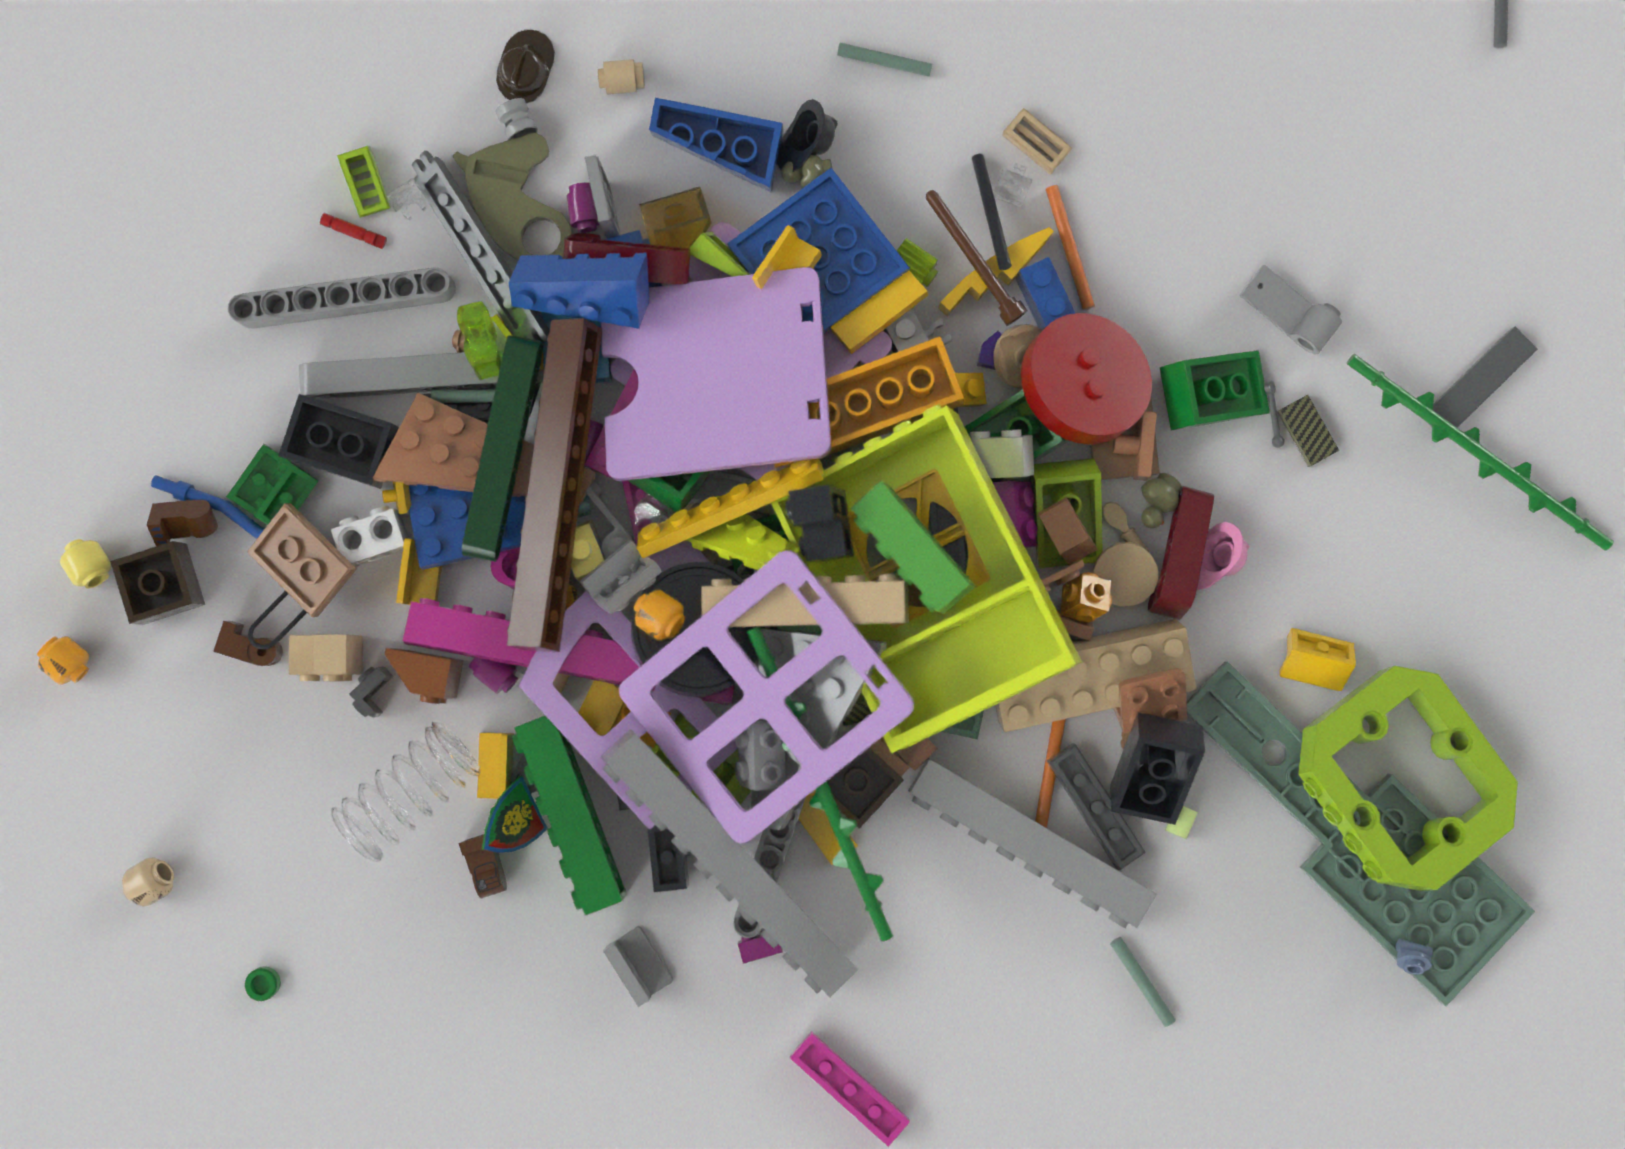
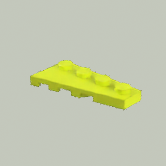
(744, 540)

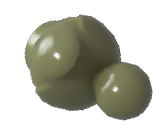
(809, 171)
(1162, 496)

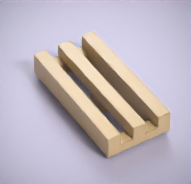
(1027, 149)

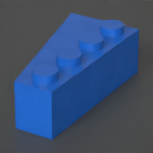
(722, 138)
(592, 289)

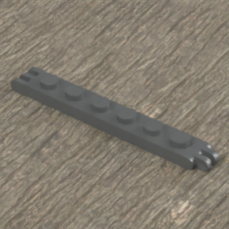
(475, 245)

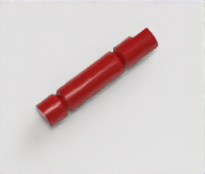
(353, 230)

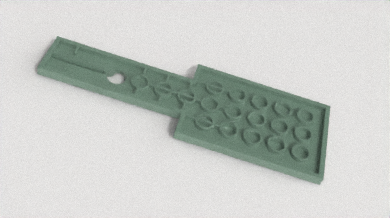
(1461, 920)

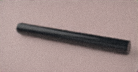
(991, 212)

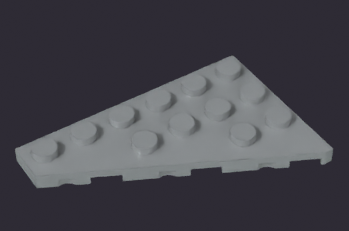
(827, 696)

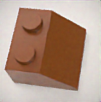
(427, 674)

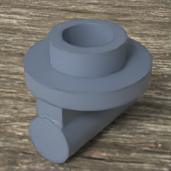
(1413, 957)

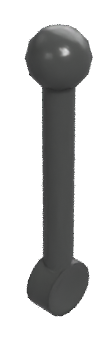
(1270, 389)

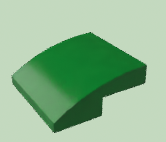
(270, 484)

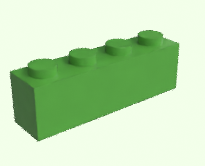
(912, 547)

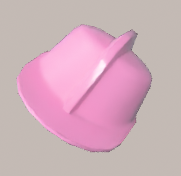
(1223, 554)

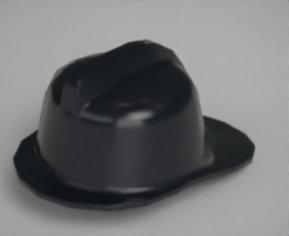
(808, 135)

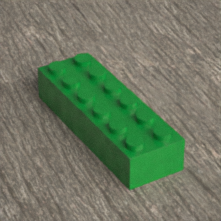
(571, 815)

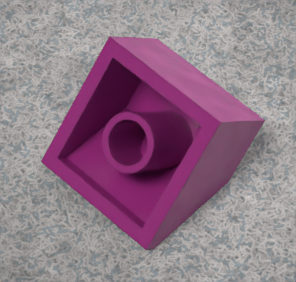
(1018, 502)

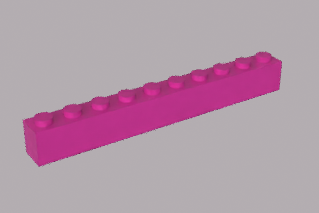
(487, 636)

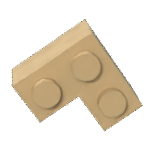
(325, 655)

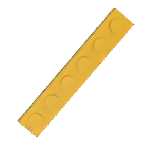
(739, 501)

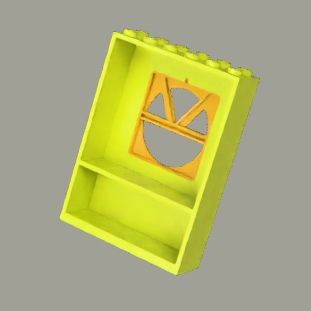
(999, 633)

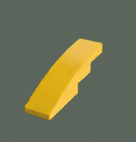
(1020, 255)

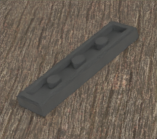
(1484, 377)
(1095, 806)

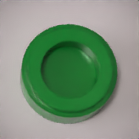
(262, 983)

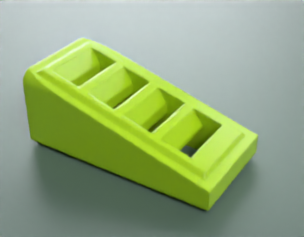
(356, 155)
(717, 254)

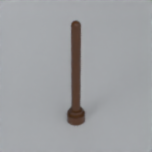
(1009, 307)

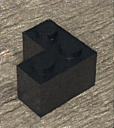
(824, 522)
(667, 861)

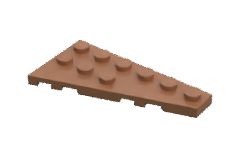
(445, 451)

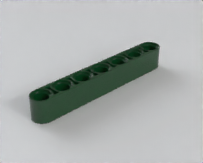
(502, 448)

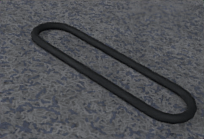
(264, 615)

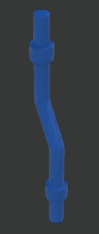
(185, 491)

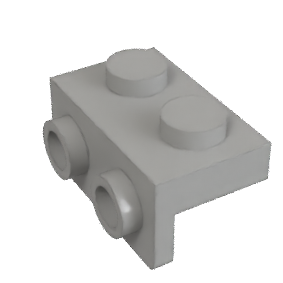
(620, 578)
(760, 758)

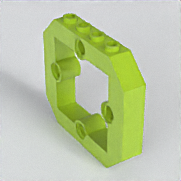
(1473, 754)

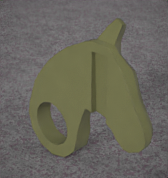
(495, 187)

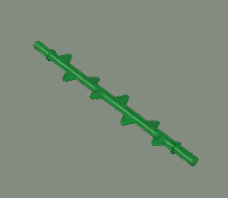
(1470, 441)
(824, 800)

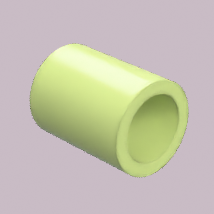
(1183, 824)

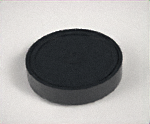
(702, 672)

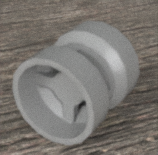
(515, 117)

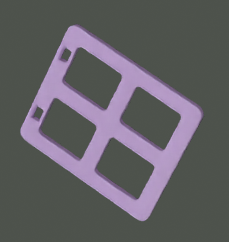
(764, 698)

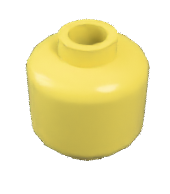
(85, 563)

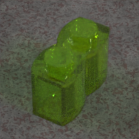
(480, 339)

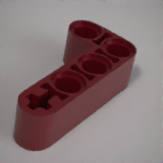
(664, 263)
(1183, 554)

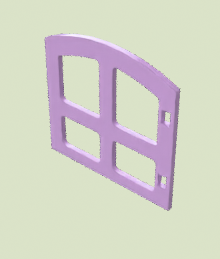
(544, 666)

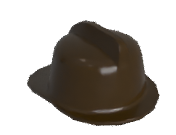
(525, 65)

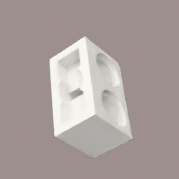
(372, 544)

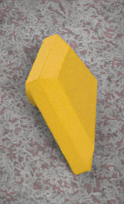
(400, 495)

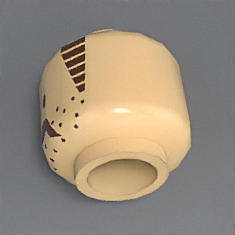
(148, 881)

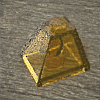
(676, 218)

